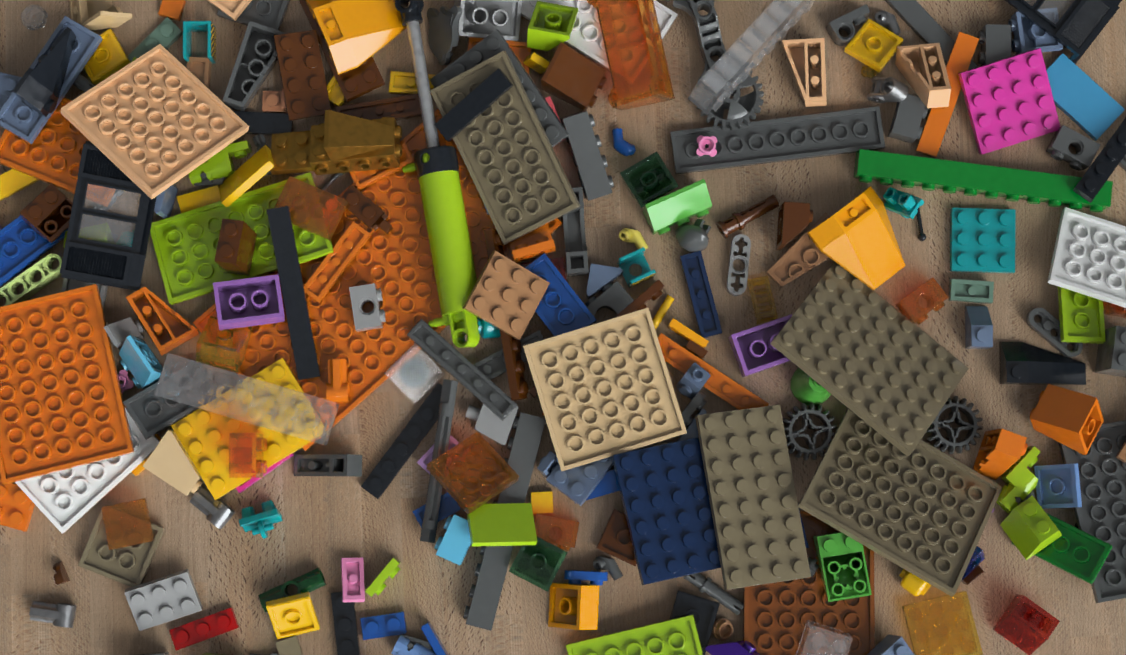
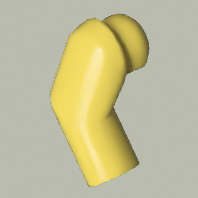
(633, 236)

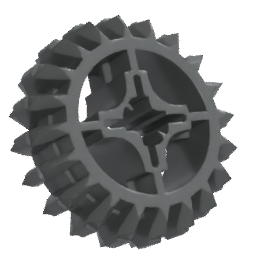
(954, 415)
(827, 428)

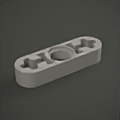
(745, 250)

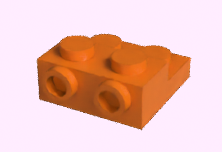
(15, 507)

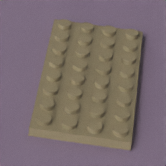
(508, 154)
(752, 497)

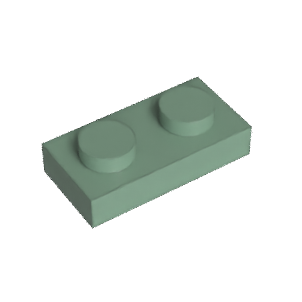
(971, 291)

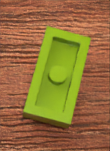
(378, 585)

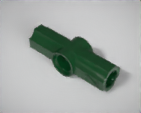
(305, 583)

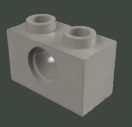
(359, 296)

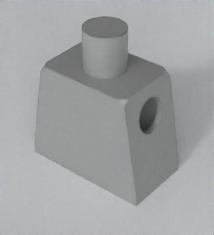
(492, 425)

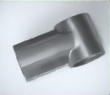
(216, 511)
(58, 614)

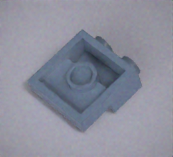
(1030, 36)

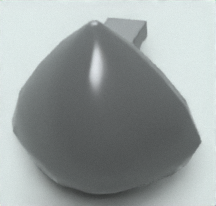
(693, 237)

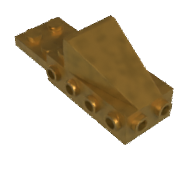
(338, 146)

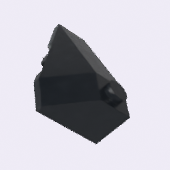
(43, 85)
(1035, 366)

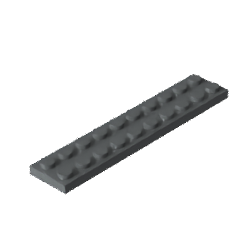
(780, 140)

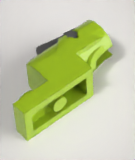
(220, 165)
(1019, 481)

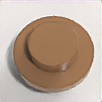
(722, 629)

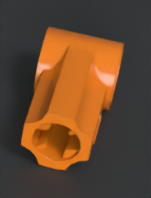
(337, 387)

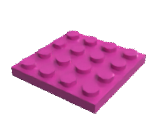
(1009, 101)

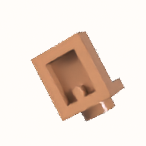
(273, 102)

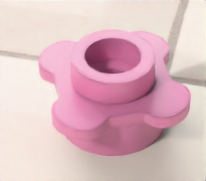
(702, 141)
(127, 382)

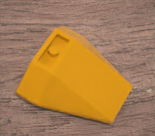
(355, 28)
(861, 240)

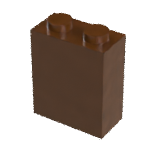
(235, 247)

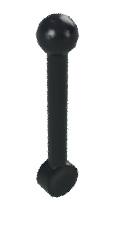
(921, 236)

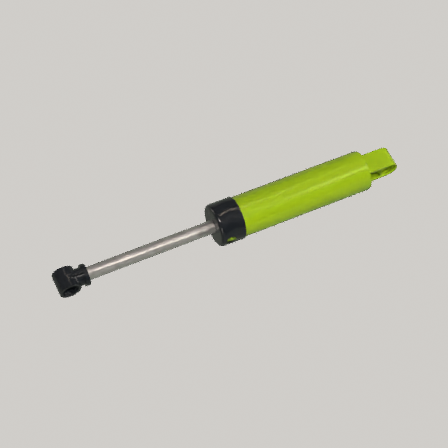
(442, 201)

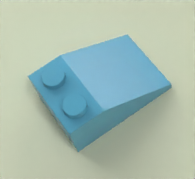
(140, 361)

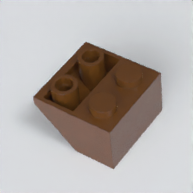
(48, 213)

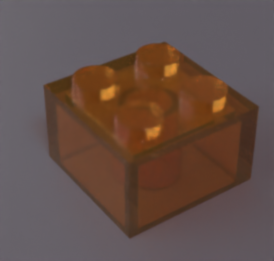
(247, 455)

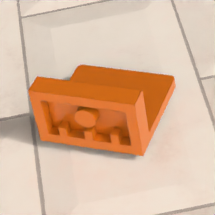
(533, 244)

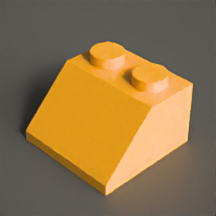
(573, 606)

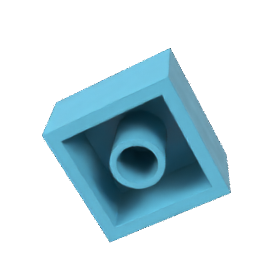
(455, 541)

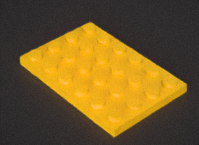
(208, 434)

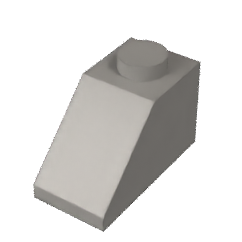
(121, 329)

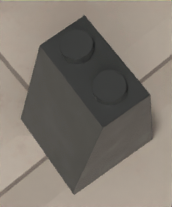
(1112, 353)

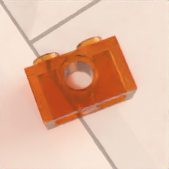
(931, 292)
(568, 528)

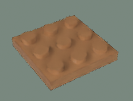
(506, 295)

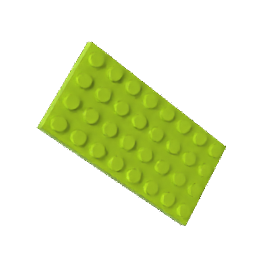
(189, 242)

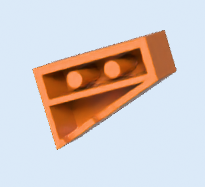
(161, 323)
(999, 452)

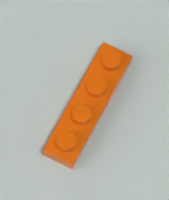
(336, 262)

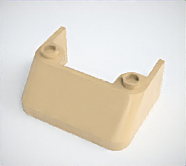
(97, 14)

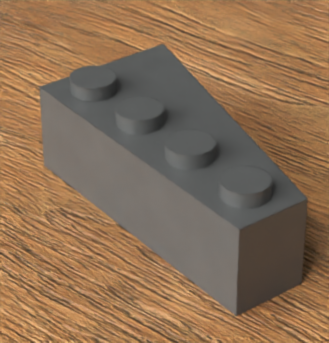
(587, 155)

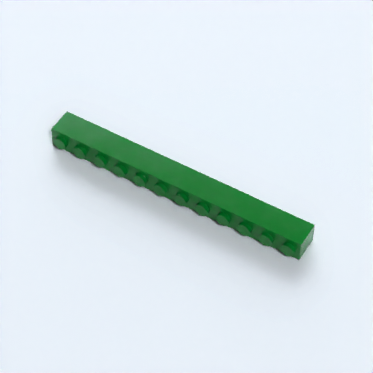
(976, 179)

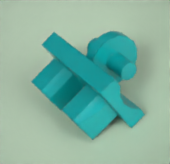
(902, 203)
(260, 522)

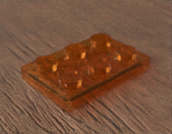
(312, 207)

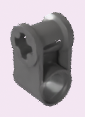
(887, 90)

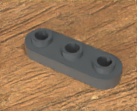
(1043, 328)

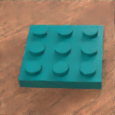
(982, 240)

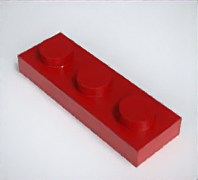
(204, 628)

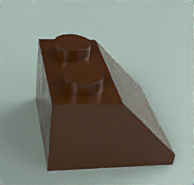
(792, 220)

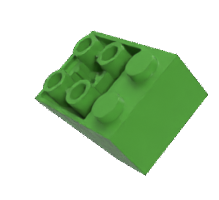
(842, 566)

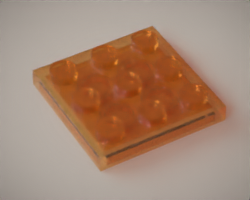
(472, 472)

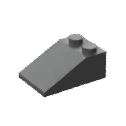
(485, 16)

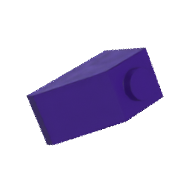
(732, 648)

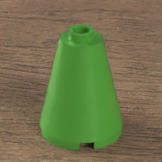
(807, 390)

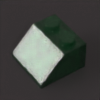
(648, 179)
(538, 563)

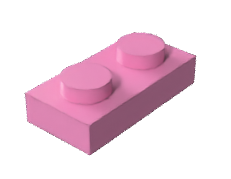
(352, 579)

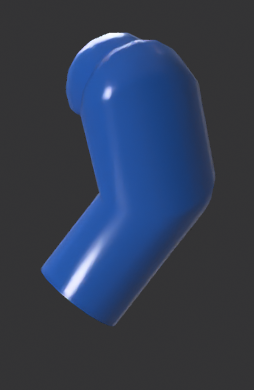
(621, 145)

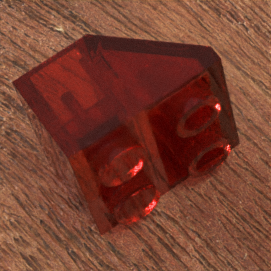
(1026, 624)

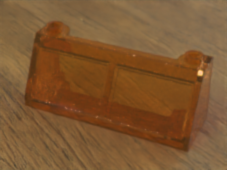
(634, 53)

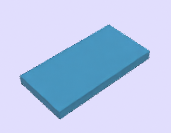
(1081, 97)

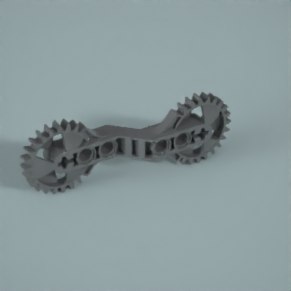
(710, 45)

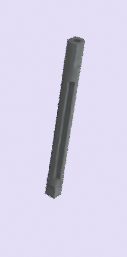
(441, 444)

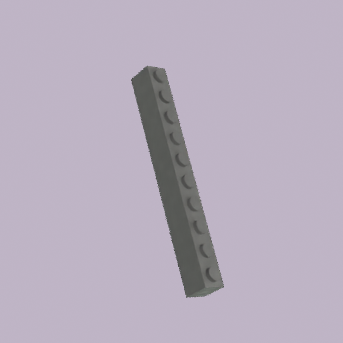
(496, 559)

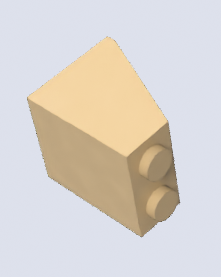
(173, 465)

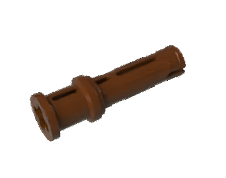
(739, 220)

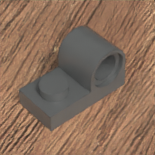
(846, 23)

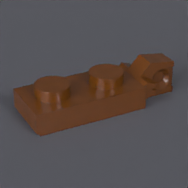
(366, 210)

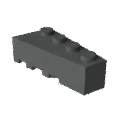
(252, 66)

